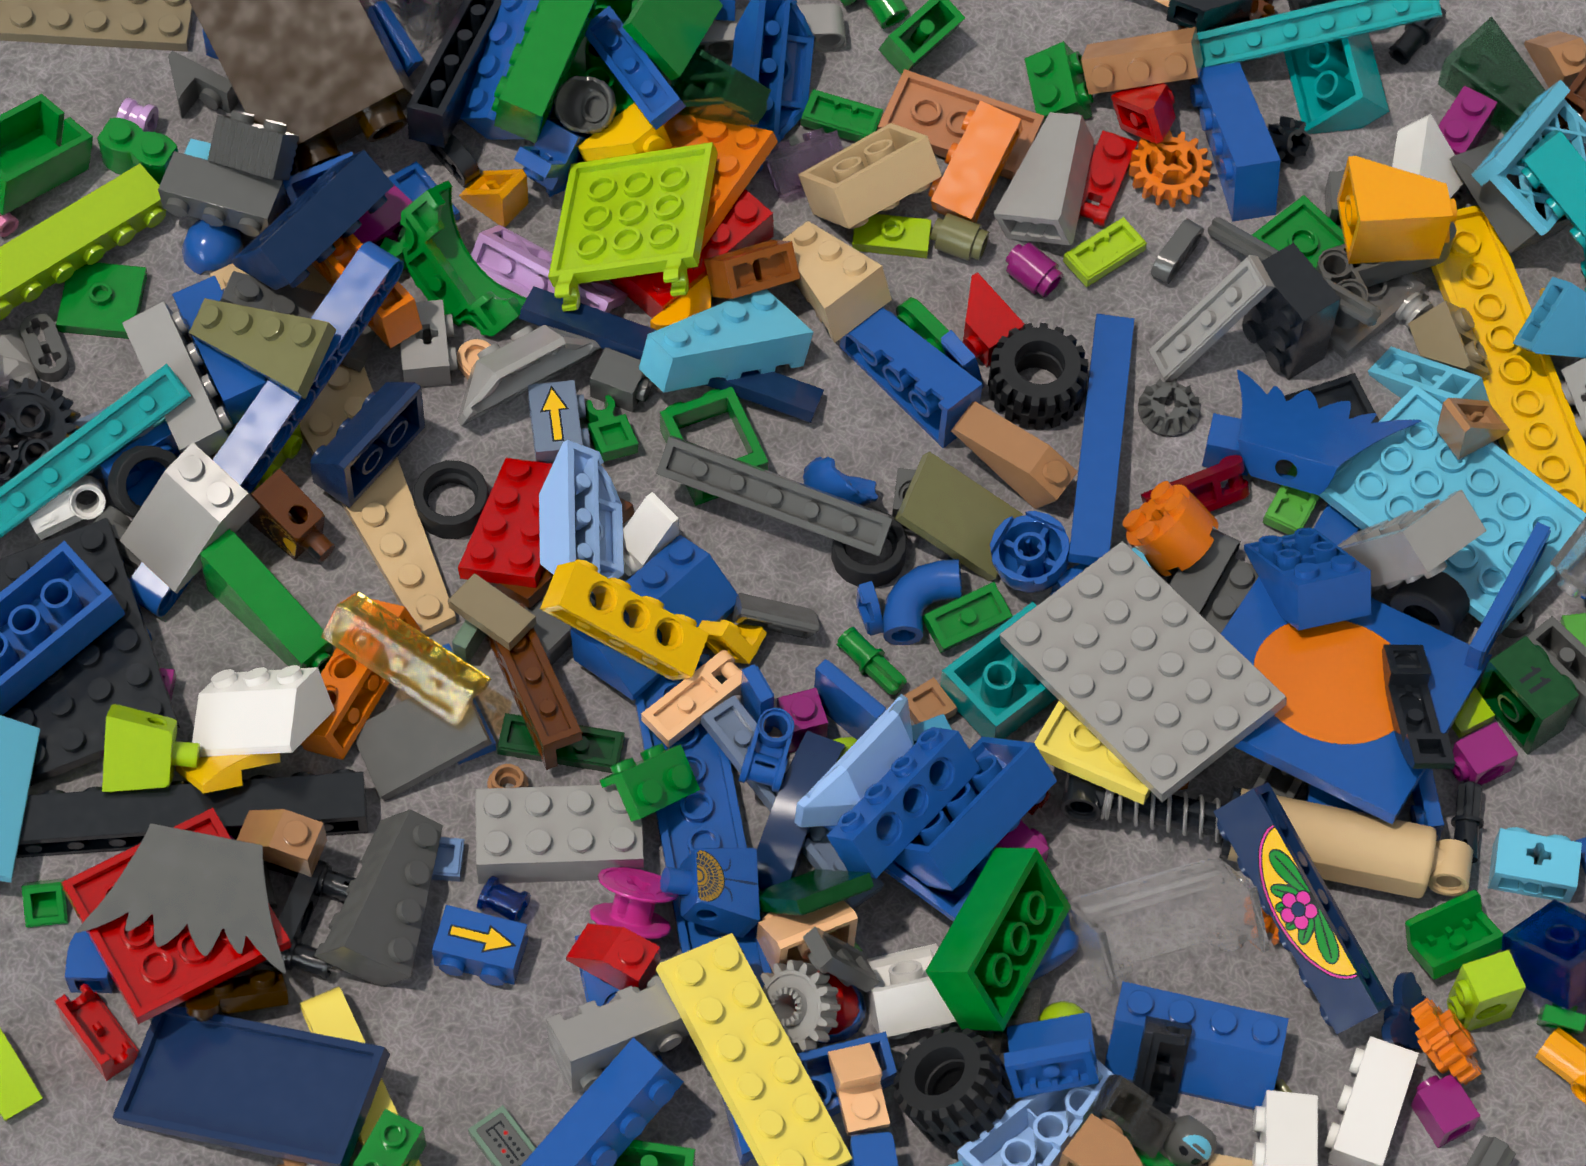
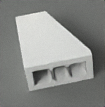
(1426, 152)

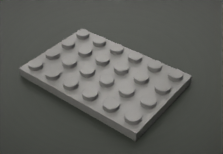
(1143, 670)

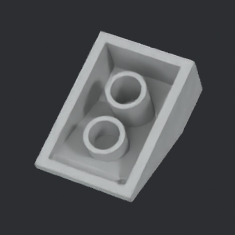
(185, 515)

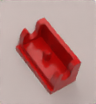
(97, 1032)

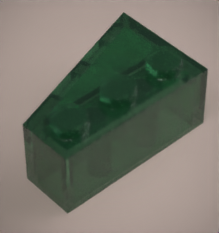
(720, 92)

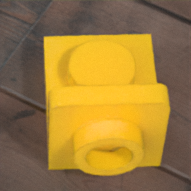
(738, 640)

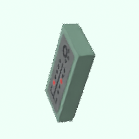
(501, 1139)

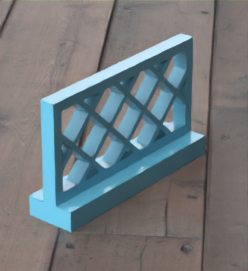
(1525, 133)

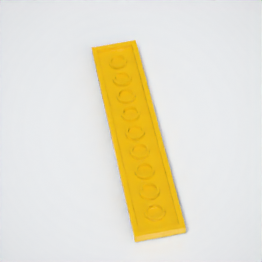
(1520, 382)

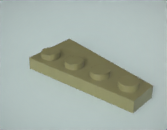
(266, 341)

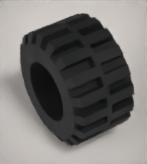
(1037, 402)
(967, 1106)

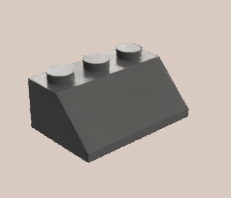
(221, 194)

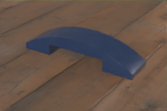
(782, 838)

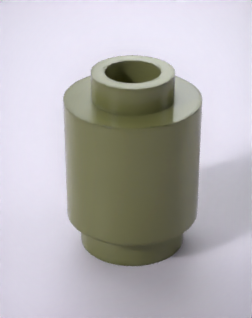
(959, 237)

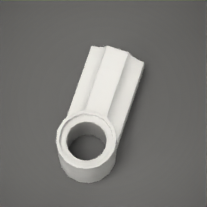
(65, 509)

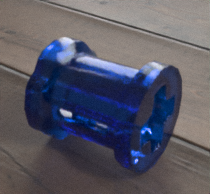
(503, 900)

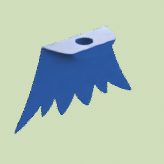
(1303, 434)

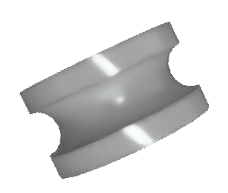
(1413, 308)

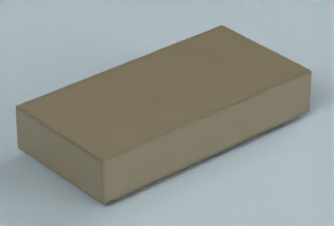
(492, 611)

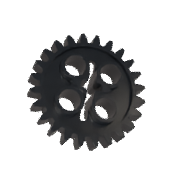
(19, 409)

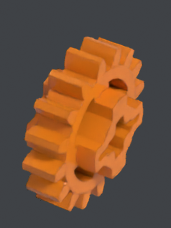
(1170, 169)
(1446, 1041)

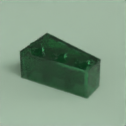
(1494, 69)

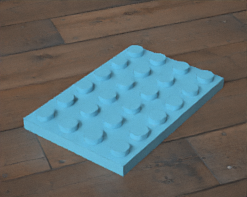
(1420, 467)

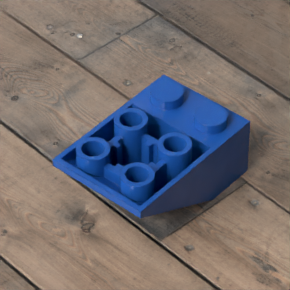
(1311, 578)

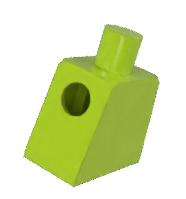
(142, 750)

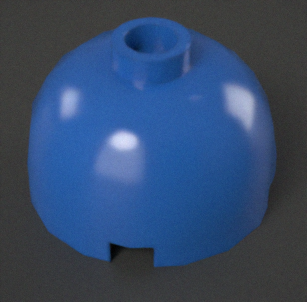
(1030, 551)

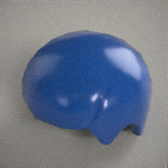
(210, 246)

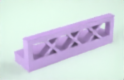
(522, 264)

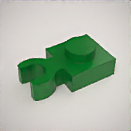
(610, 433)

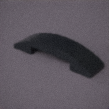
(1412, 708)

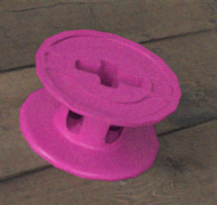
(633, 902)

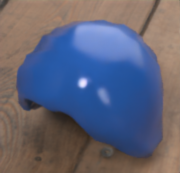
(825, 477)

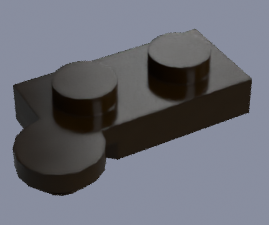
(240, 994)

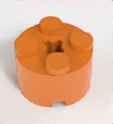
(1170, 528)

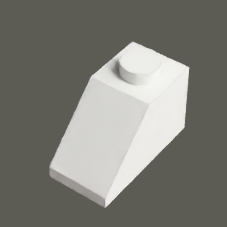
(648, 533)

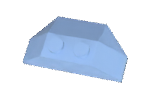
(580, 513)
(858, 768)

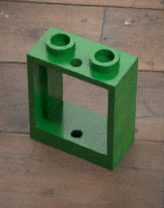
(708, 406)

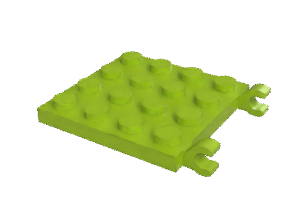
(633, 219)

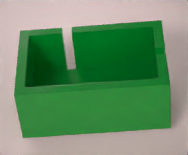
(33, 153)

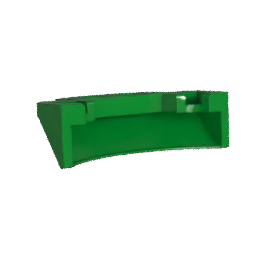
(448, 271)

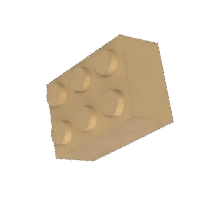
(870, 176)

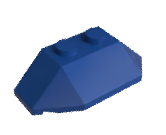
(777, 51)

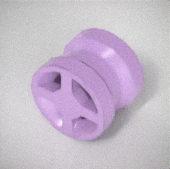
(144, 116)

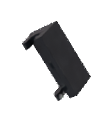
(1162, 1060)

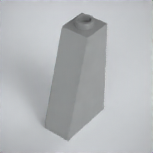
(1049, 183)

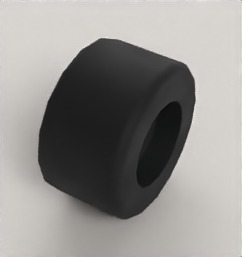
(1434, 600)

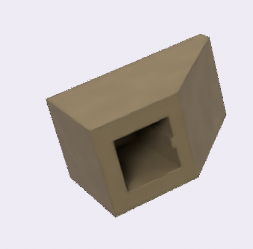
(1448, 338)

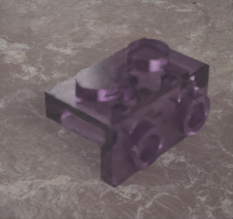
(788, 161)

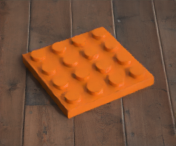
(738, 159)

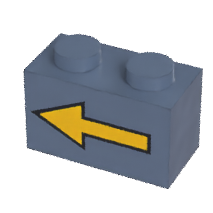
(555, 418)

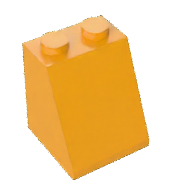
(1392, 213)

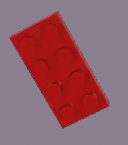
(507, 533)

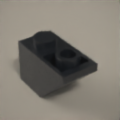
(1208, 13)

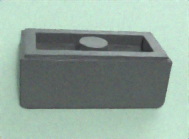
(775, 616)

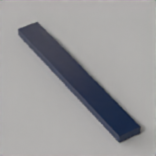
(629, 338)

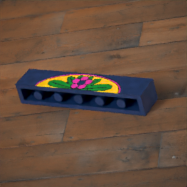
(1301, 908)

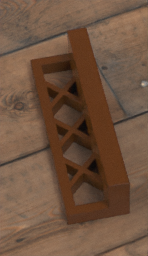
(538, 696)

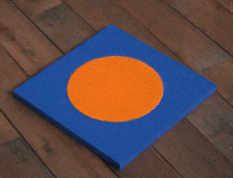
(1337, 707)

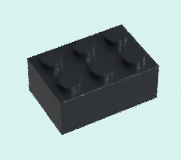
(1295, 316)

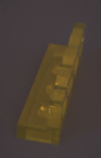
(404, 658)

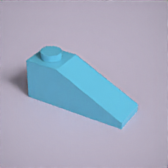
(1403, 370)

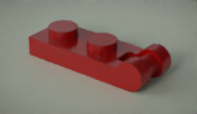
(1106, 175)

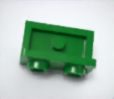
(1058, 81)
(653, 781)
(1452, 935)

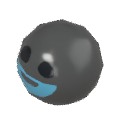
(1190, 1142)

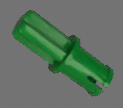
(871, 661)

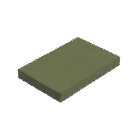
(954, 514)

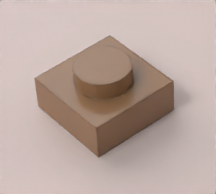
(929, 701)

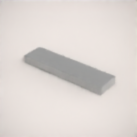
(1211, 318)

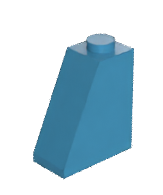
(1556, 322)

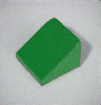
(44, 903)

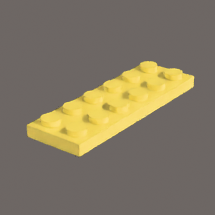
(751, 1057)

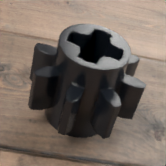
(1289, 138)

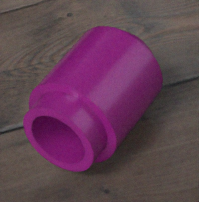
(1033, 269)

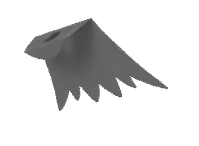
(198, 883)

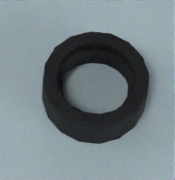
(121, 469)
(456, 473)
(880, 573)

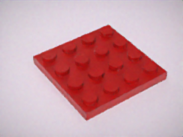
(166, 975)

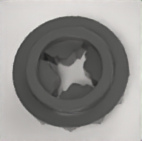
(1152, 408)

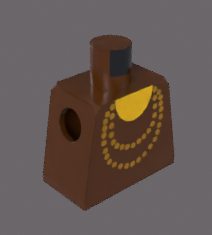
(290, 518)

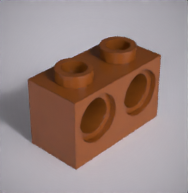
(752, 269)

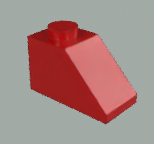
(1145, 111)
(987, 319)
(615, 956)

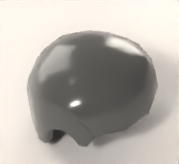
(585, 104)

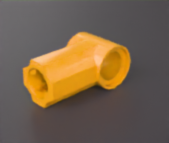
(1567, 1059)

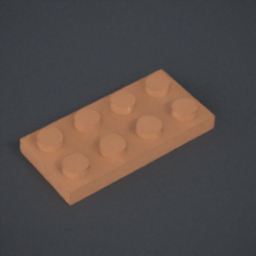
(940, 109)

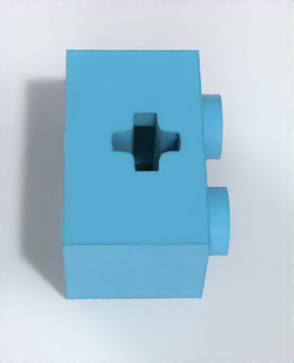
(1514, 867)

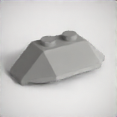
(527, 360)

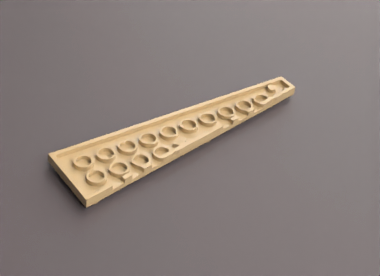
(386, 510)

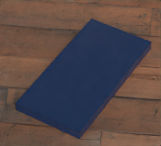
(252, 1087)

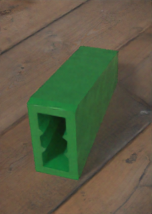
(263, 603)

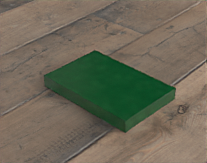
(813, 891)

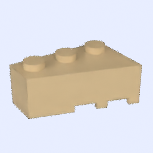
(837, 279)

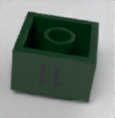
(1528, 694)

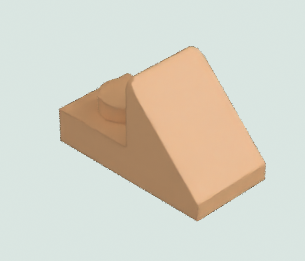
(859, 1088)

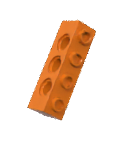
(398, 313)
(354, 695)

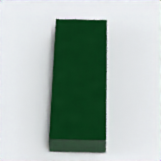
(595, 752)

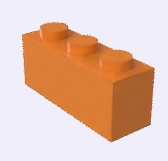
(975, 162)

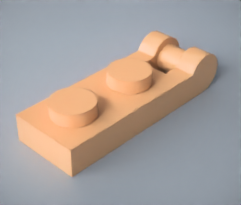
(692, 698)

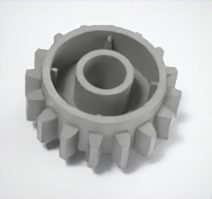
(815, 1001)

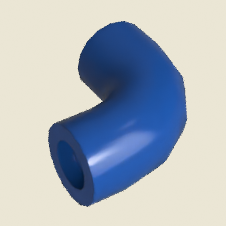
(914, 594)

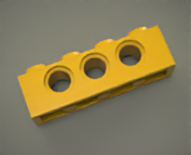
(570, 602)

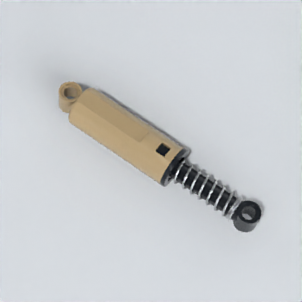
(1341, 842)

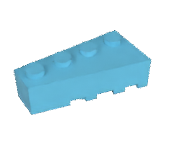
(726, 341)

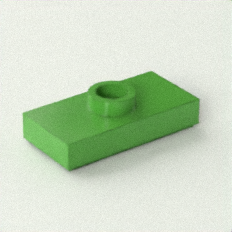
(1290, 508)

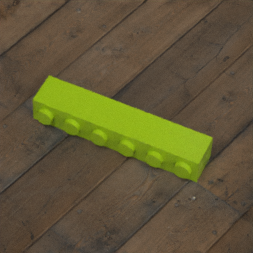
(77, 236)

